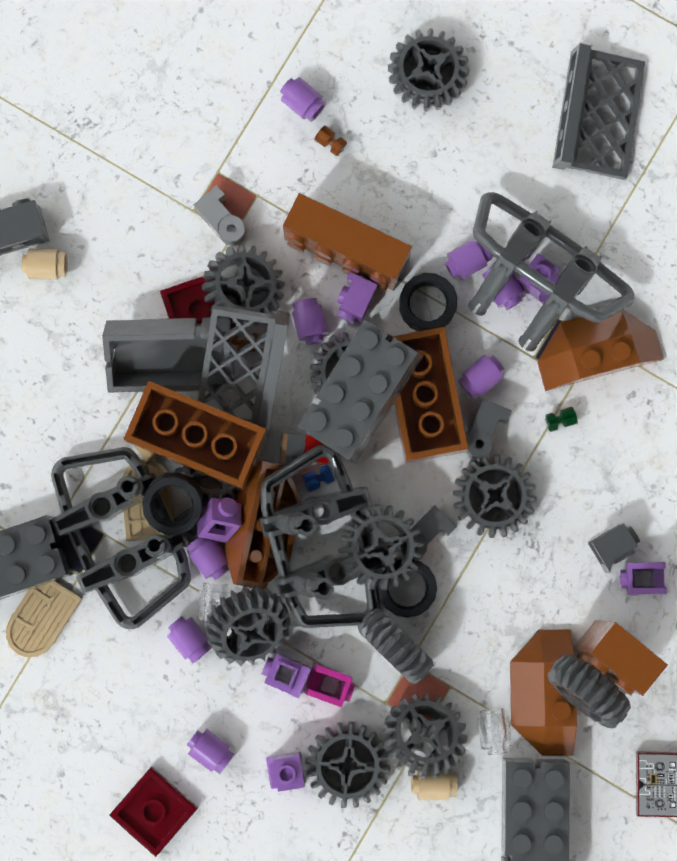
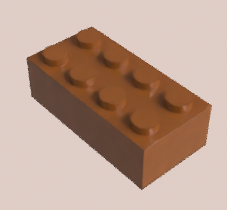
(345, 242)
(429, 403)
(195, 435)
(620, 657)

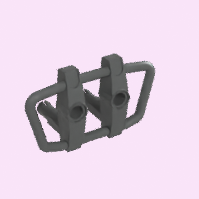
(569, 283)
(300, 519)
(155, 548)

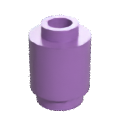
(302, 99)
(467, 259)
(510, 293)
(309, 321)
(481, 376)
(208, 557)
(188, 639)
(210, 751)

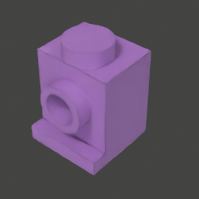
(355, 298)
(223, 512)

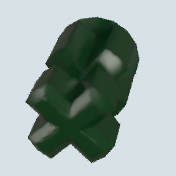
(566, 417)

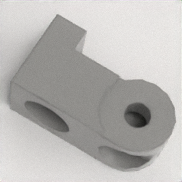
(226, 226)

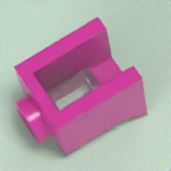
(329, 685)

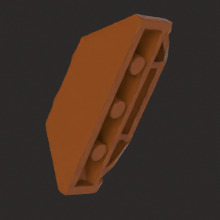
(592, 350)
(248, 551)
(536, 707)

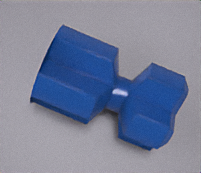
(313, 480)

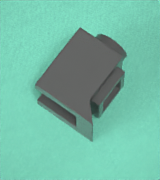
(614, 546)

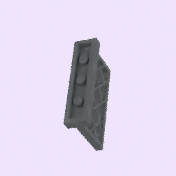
(576, 101)
(268, 366)

